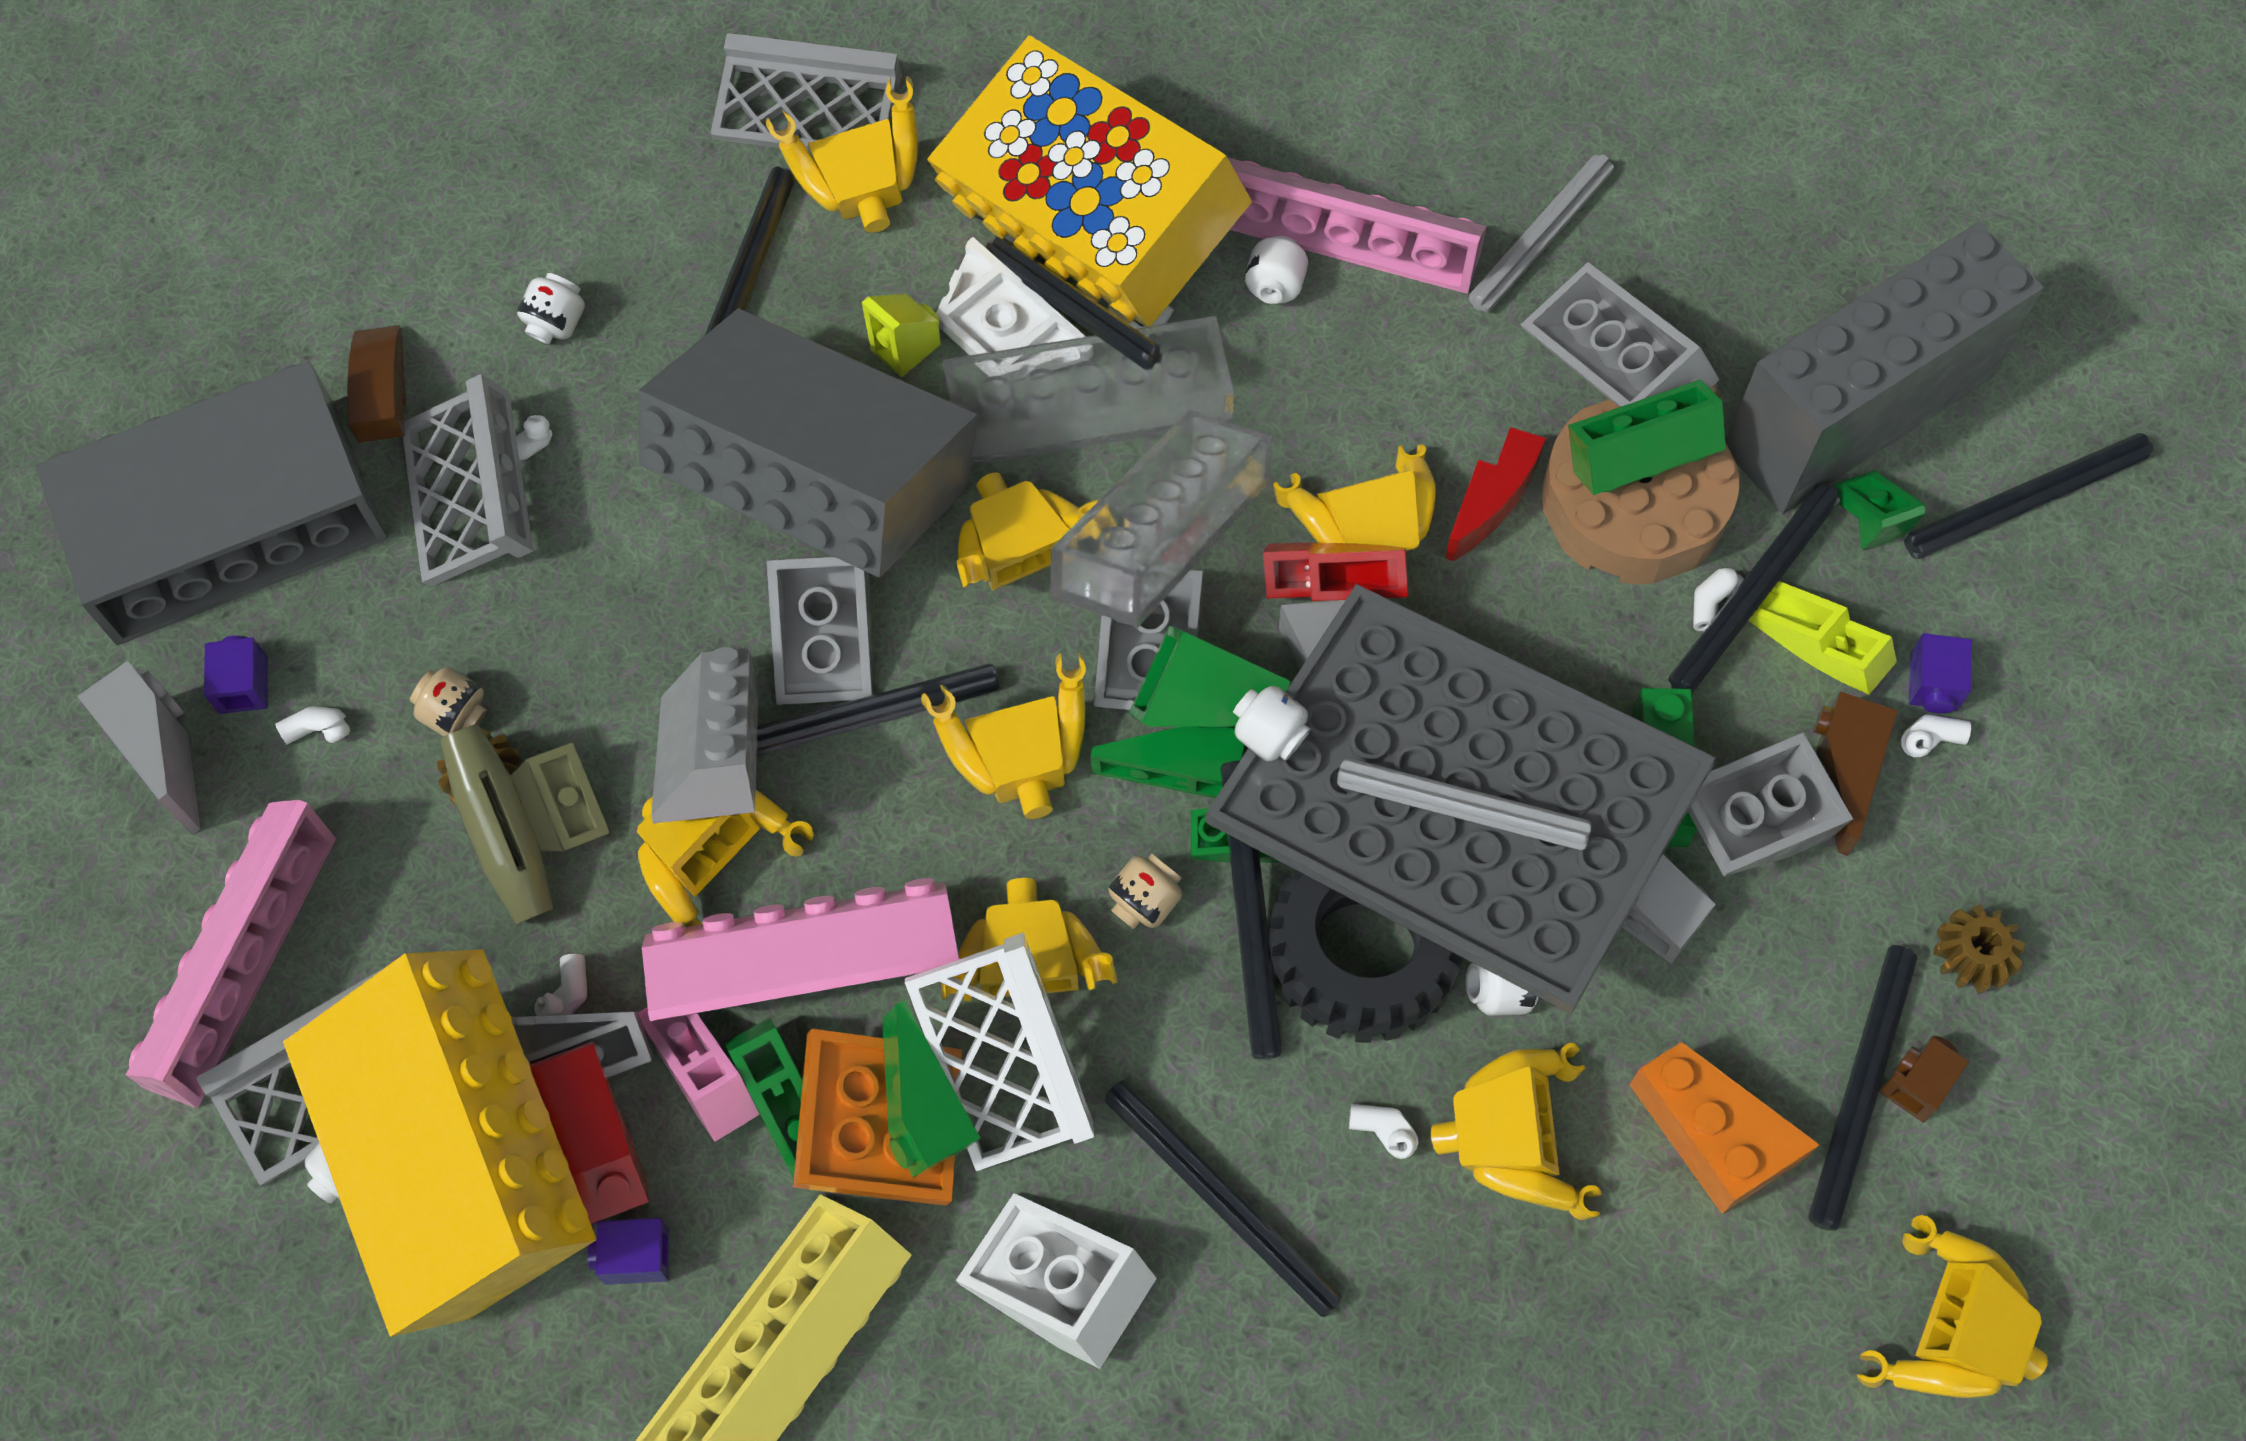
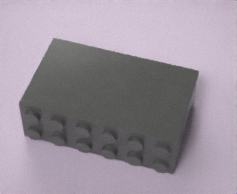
(1880, 366)
(806, 440)
(209, 503)

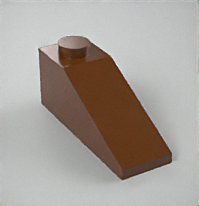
(1852, 754)

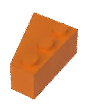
(1718, 1126)

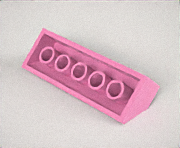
(1360, 227)
(797, 949)
(232, 952)

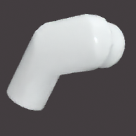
(534, 437)
(1710, 593)
(313, 719)
(1932, 729)

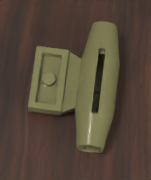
(517, 816)

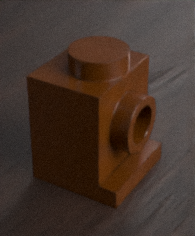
(1925, 1077)

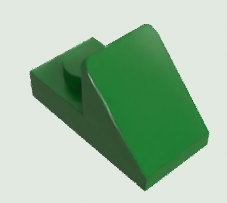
(1881, 508)

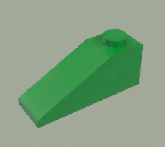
(1171, 758)
(771, 1083)
(922, 1106)

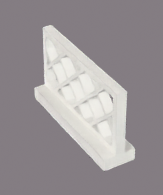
(1042, 1035)

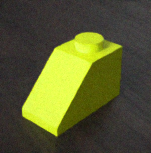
(900, 330)

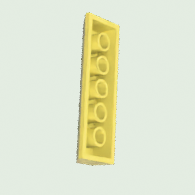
(784, 1331)

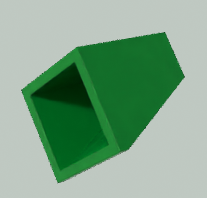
(1197, 684)

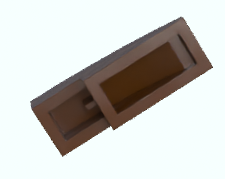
(376, 384)

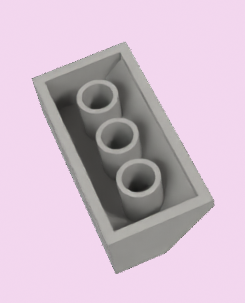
(1616, 340)
(708, 739)

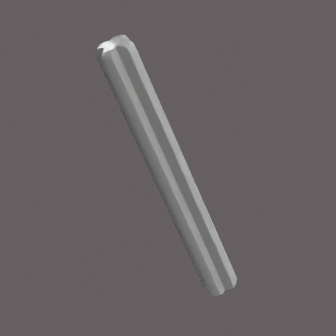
(1541, 233)
(1464, 803)

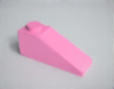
(701, 1072)

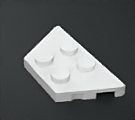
(994, 309)

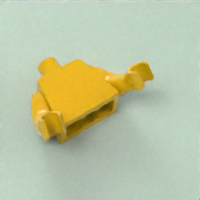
(859, 168)
(1376, 512)
(1012, 531)
(1018, 748)
(697, 849)
(1055, 938)
(1508, 1129)
(1977, 1328)

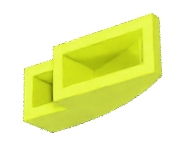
(1825, 636)

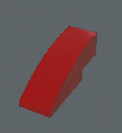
(1495, 491)
(1333, 570)

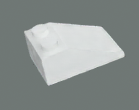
(1058, 1279)

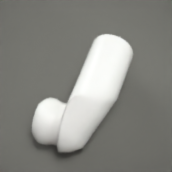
(571, 992)
(1388, 1125)

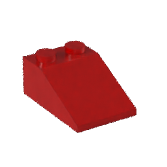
(591, 1132)

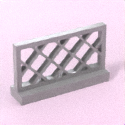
(804, 62)
(495, 469)
(248, 1070)

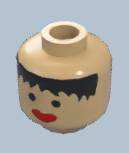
(447, 701)
(1145, 891)

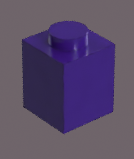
(1940, 672)
(236, 675)
(630, 1251)

